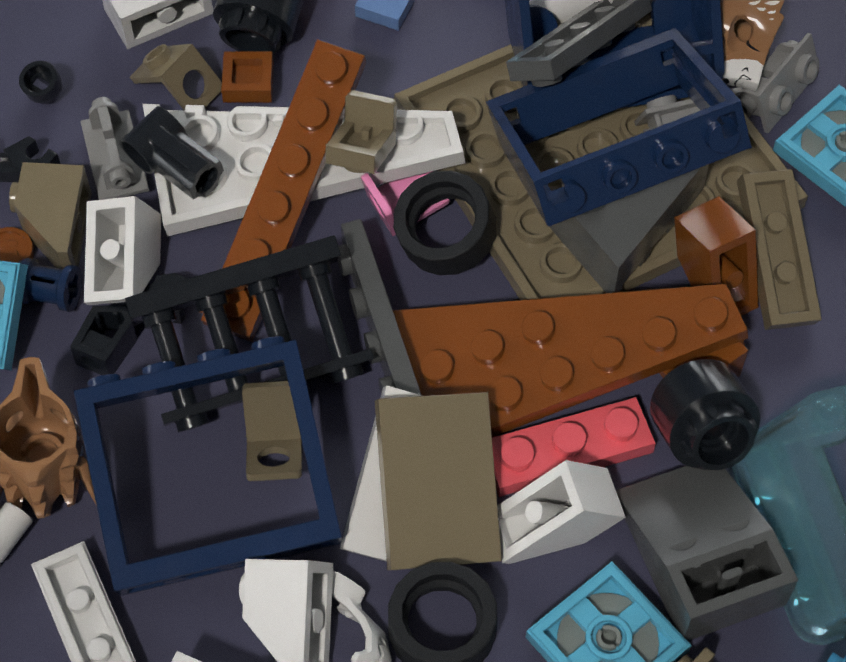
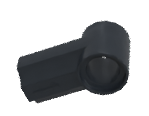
(164, 146)

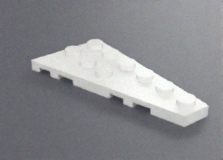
(245, 139)

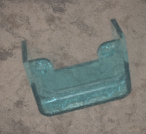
(801, 501)

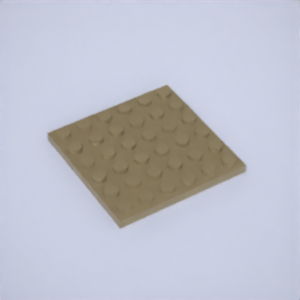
(524, 245)

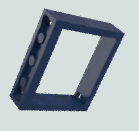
(634, 162)
(226, 555)

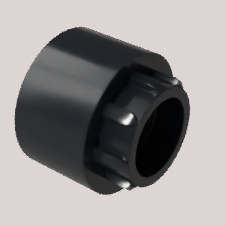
(257, 23)
(705, 415)

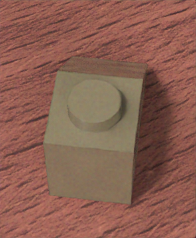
(53, 209)

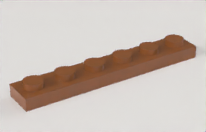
(292, 170)

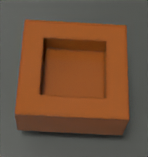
(247, 77)

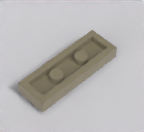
(783, 259)

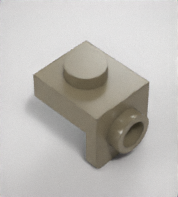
(366, 133)

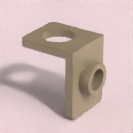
(171, 65)
(271, 429)

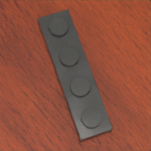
(575, 41)
(372, 303)

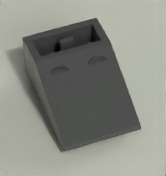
(706, 549)

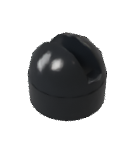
(46, 74)

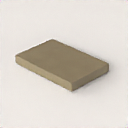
(437, 480)

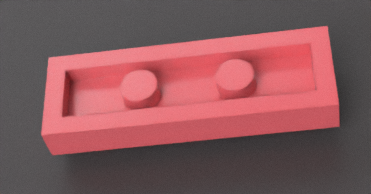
(590, 437)

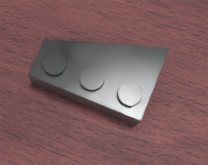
(623, 232)

